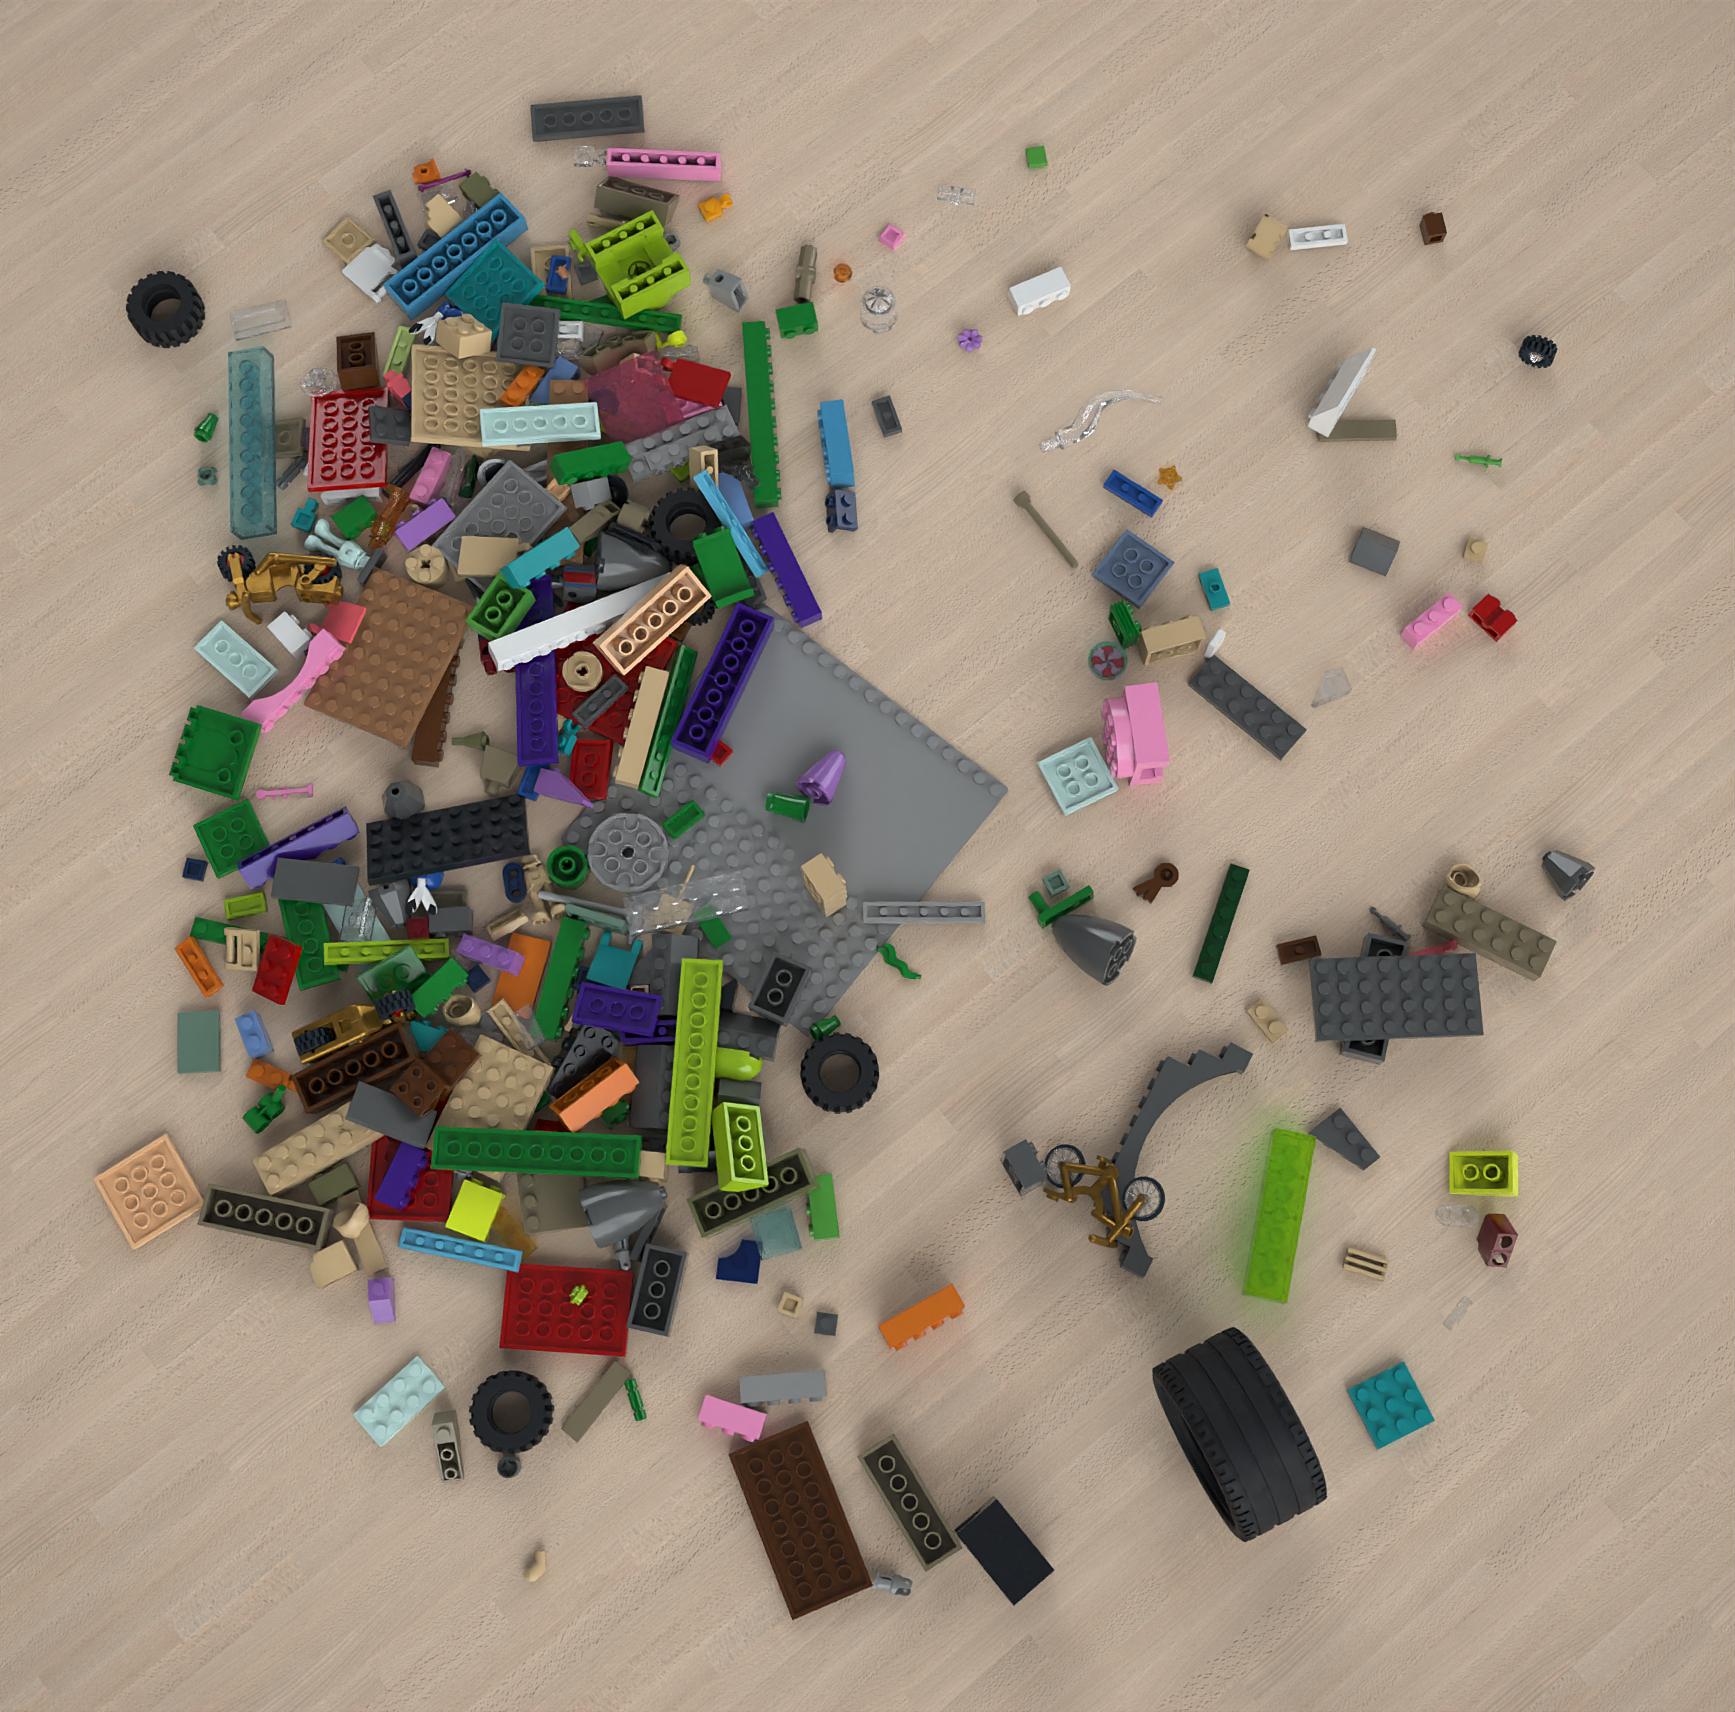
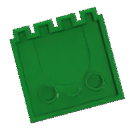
(215, 752)

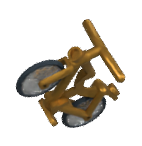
(1141, 1198)

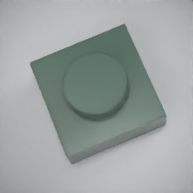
(1055, 883)

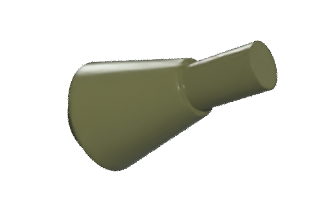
(476, 741)

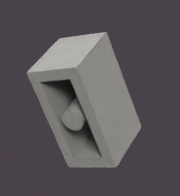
(591, 493)

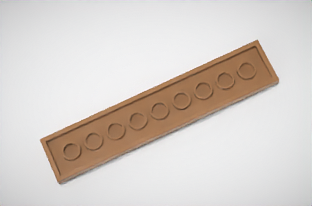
(567, 393)

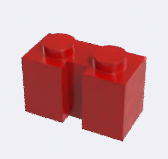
(1492, 617)

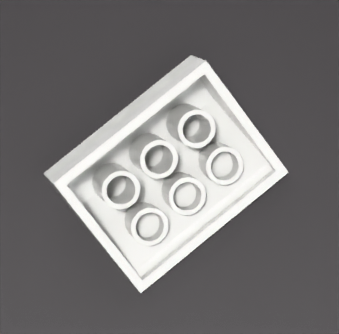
(1339, 392)

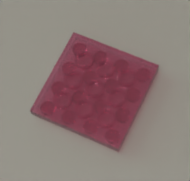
(634, 399)

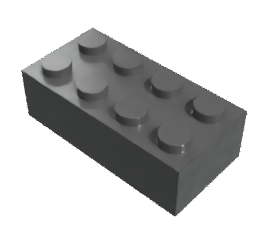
(1024, 1167)
(657, 1290)

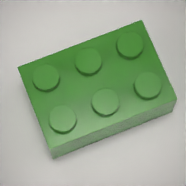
(500, 609)

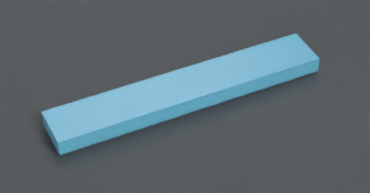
(730, 521)
(460, 1249)

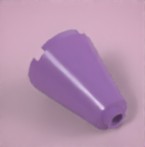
(823, 778)

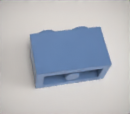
(254, 1035)

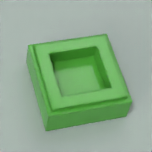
(1036, 157)

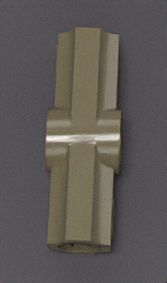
(805, 274)

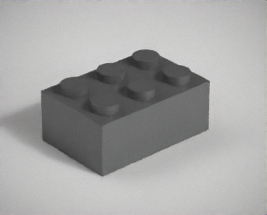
(780, 989)

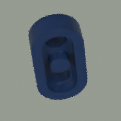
(514, 883)

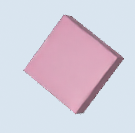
(891, 237)

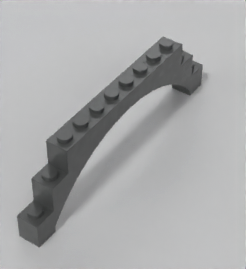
(1171, 1083)

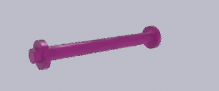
(466, 172)

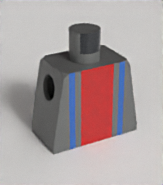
(576, 583)

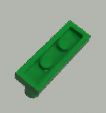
(1047, 915)

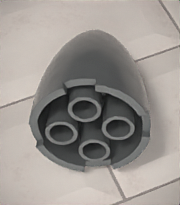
(622, 566)
(1095, 944)
(620, 1208)

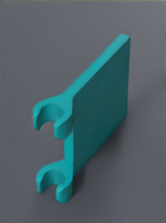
(612, 965)

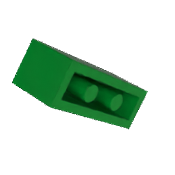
(439, 987)

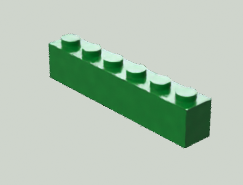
(561, 976)

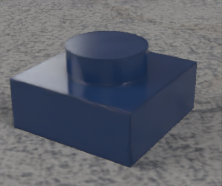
(477, 978)

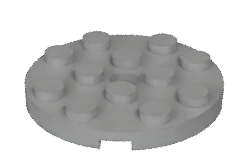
(630, 873)

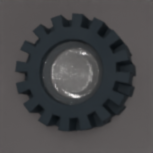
(1537, 351)

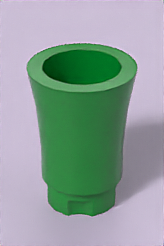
(788, 805)

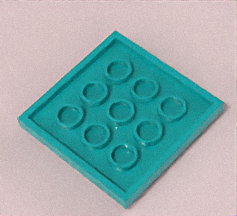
(489, 281)

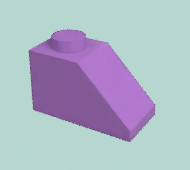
(382, 1299)

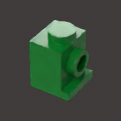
(615, 1114)

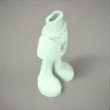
(348, 555)

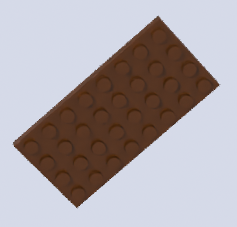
(800, 1520)

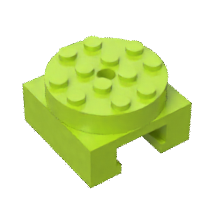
(638, 266)

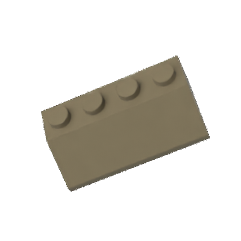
(634, 200)

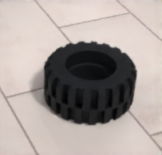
(152, 292)
(673, 507)
(833, 1045)
(482, 1412)

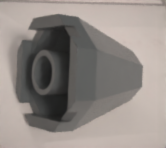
(403, 799)
(1566, 872)
(392, 901)

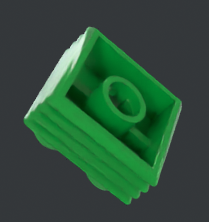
(1123, 624)

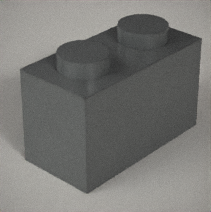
(451, 922)

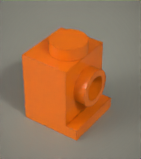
(426, 173)

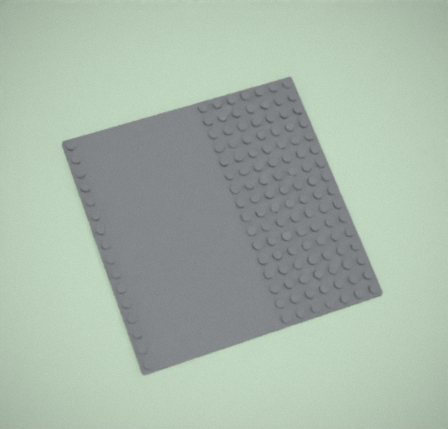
(889, 830)

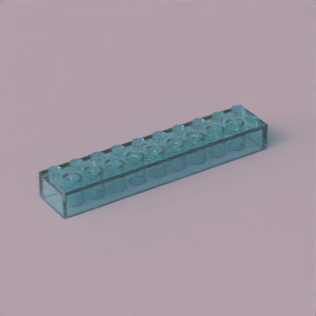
(252, 443)

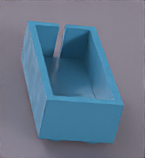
(835, 444)

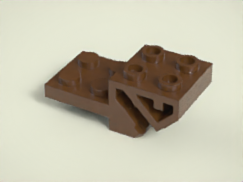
(436, 1073)

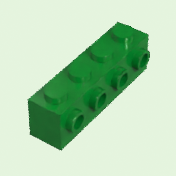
(590, 463)

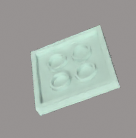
(1077, 776)

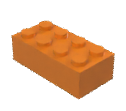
(594, 1095)
(922, 1316)

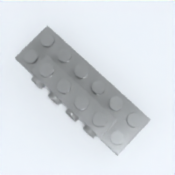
(671, 447)

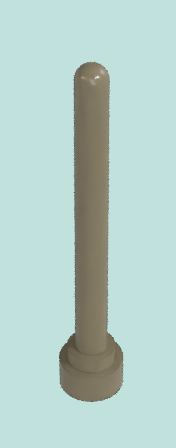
(1023, 500)

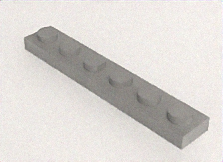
(923, 912)

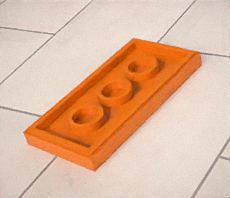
(524, 988)

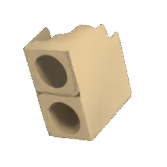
(441, 216)
(332, 1264)

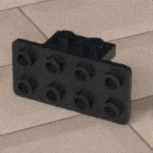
(580, 1057)

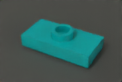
(1214, 589)

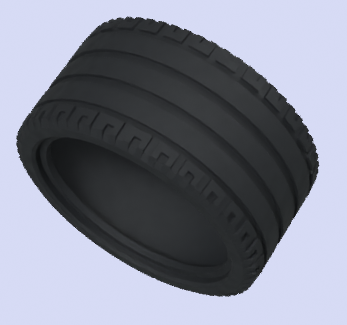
(1240, 1433)

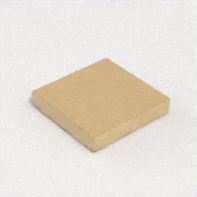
(348, 240)

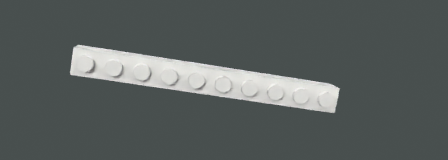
(567, 627)

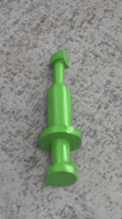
(1480, 460)

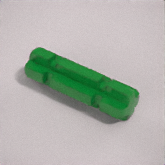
(635, 1400)

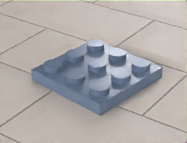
(1133, 569)

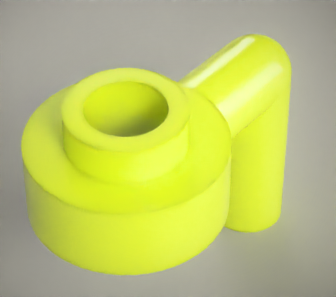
(675, 339)

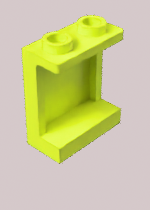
(475, 1209)

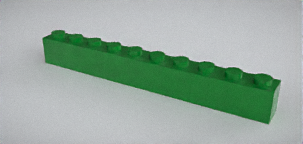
(760, 413)

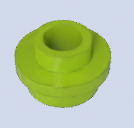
(578, 1294)

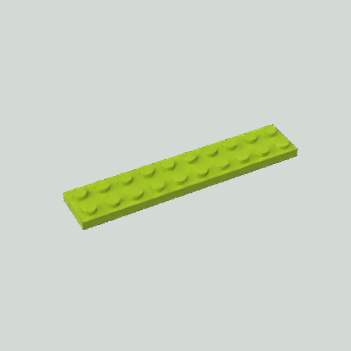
(694, 1063)

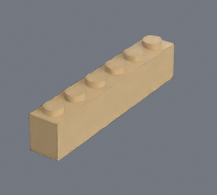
(641, 728)

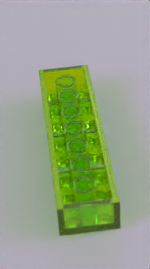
(1279, 1216)

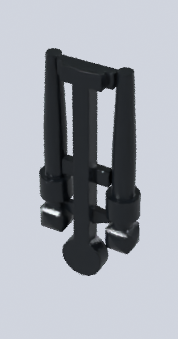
(642, 540)

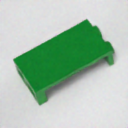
(722, 567)

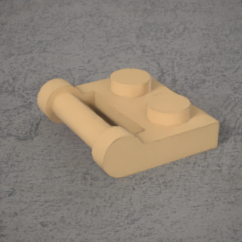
(247, 949)

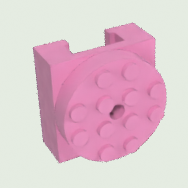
(1135, 735)

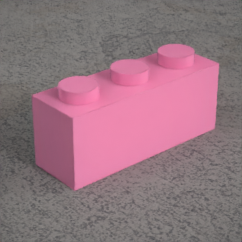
(431, 477)
(1431, 621)
(732, 1418)

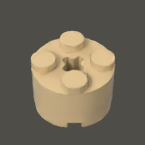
(1266, 236)
(426, 557)

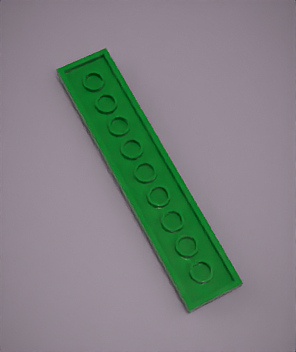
(536, 1152)

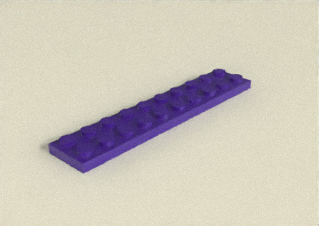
(537, 689)

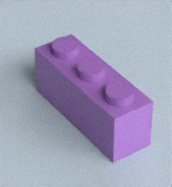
(423, 523)
(490, 955)

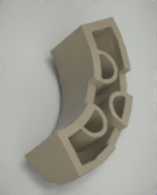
(616, 349)

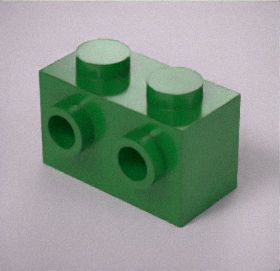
(797, 320)
(355, 518)

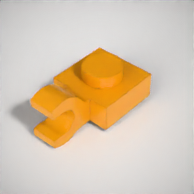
(713, 208)

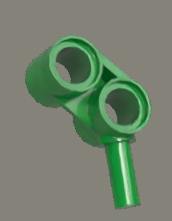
(269, 1109)

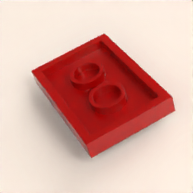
(591, 767)
(277, 969)

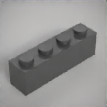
(395, 228)

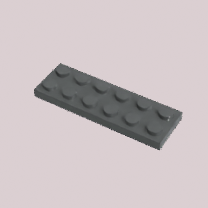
(587, 118)
(1247, 707)

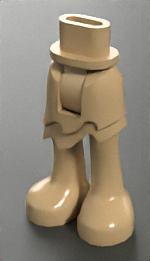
(538, 879)

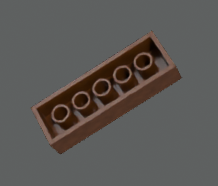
(367, 1062)

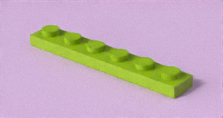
(376, 951)

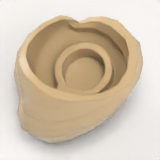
(1463, 880)
(461, 1010)
(352, 1220)

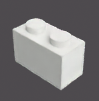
(291, 636)

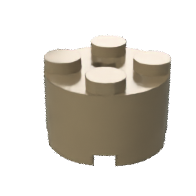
(634, 516)

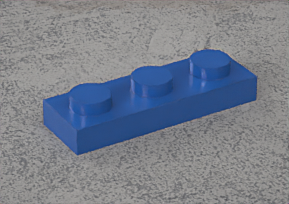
(1132, 493)

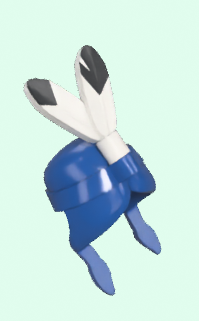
(430, 324)
(423, 885)

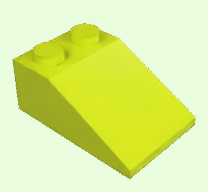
(1483, 1173)

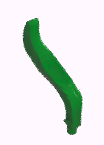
(890, 958)

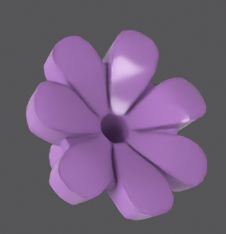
(970, 339)

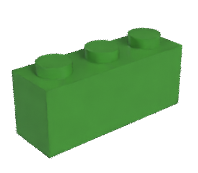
(823, 1210)

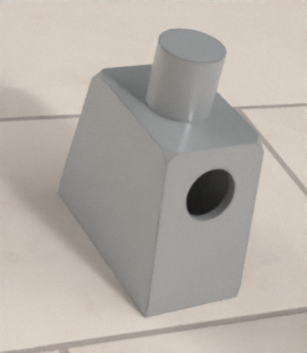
(727, 289)

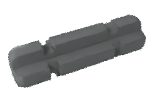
(291, 473)

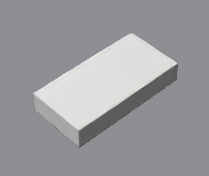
(1214, 644)

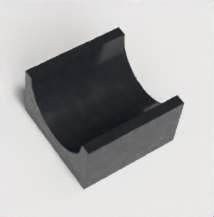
(1004, 1550)

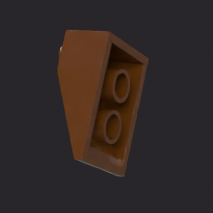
(357, 361)

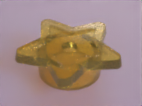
(1169, 472)

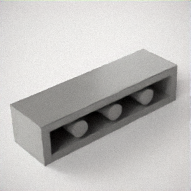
(782, 1387)

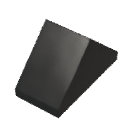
(728, 995)

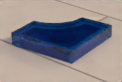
(742, 1265)

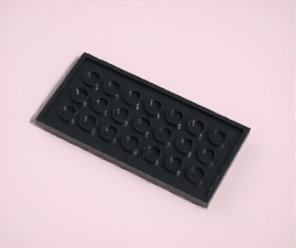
(447, 839)

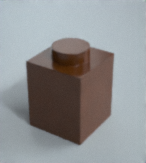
(1433, 228)

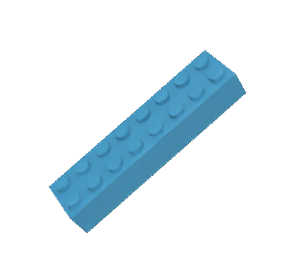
(442, 264)

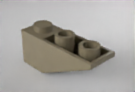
(595, 521)
(448, 1445)

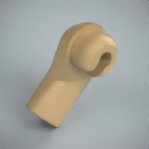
(538, 1568)

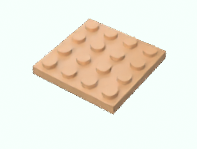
(150, 1191)

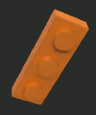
(522, 386)
(199, 967)

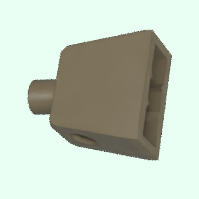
(498, 769)

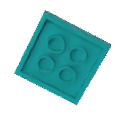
(1390, 1405)

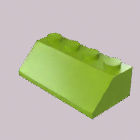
(739, 1147)

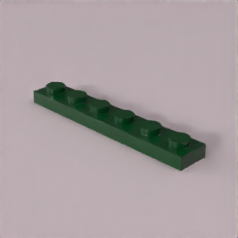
(1221, 923)

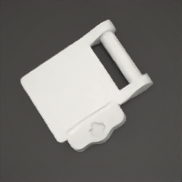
(370, 270)

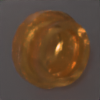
(842, 272)

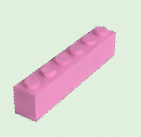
(664, 164)

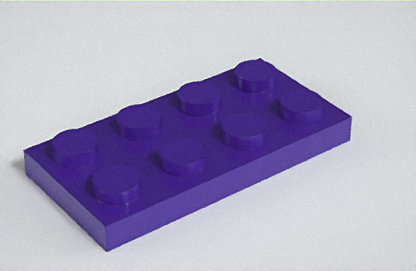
(617, 1009)

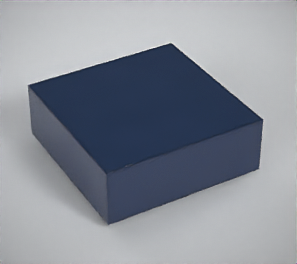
(195, 869)

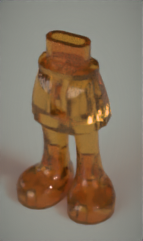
(384, 524)

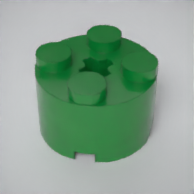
(568, 856)

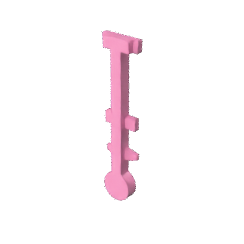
(262, 794)

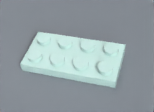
(236, 660)
(399, 1401)

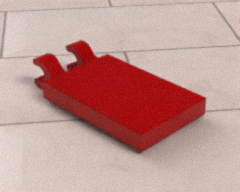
(696, 381)

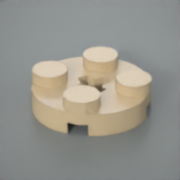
(588, 681)

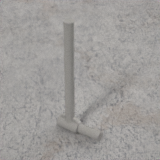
(587, 905)

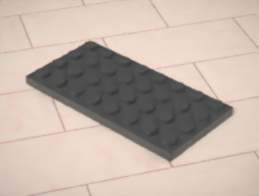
(1395, 997)

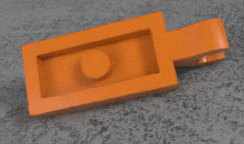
(269, 1075)

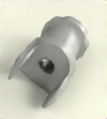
(623, 1255)
(894, 1584)

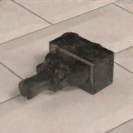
(735, 459)

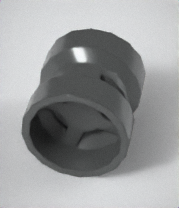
(506, 1465)

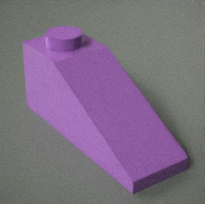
(557, 786)

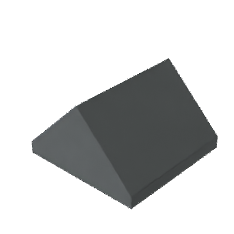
(1374, 551)
(739, 1092)

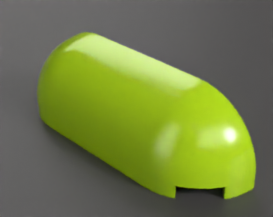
(736, 1064)

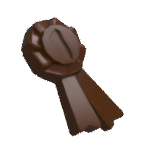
(1164, 876)

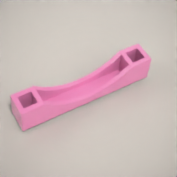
(322, 652)

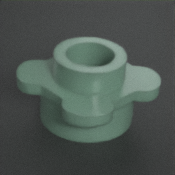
(203, 472)

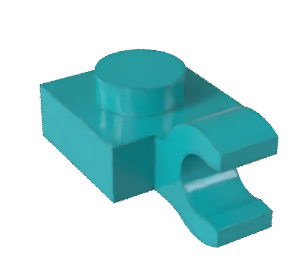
(306, 518)
(567, 739)

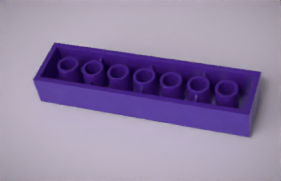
(723, 683)

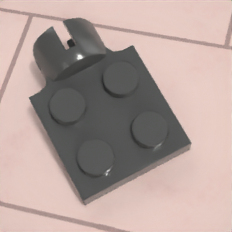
(389, 425)

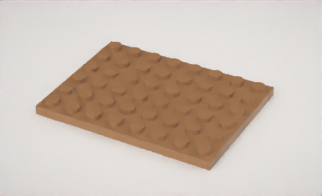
(393, 659)

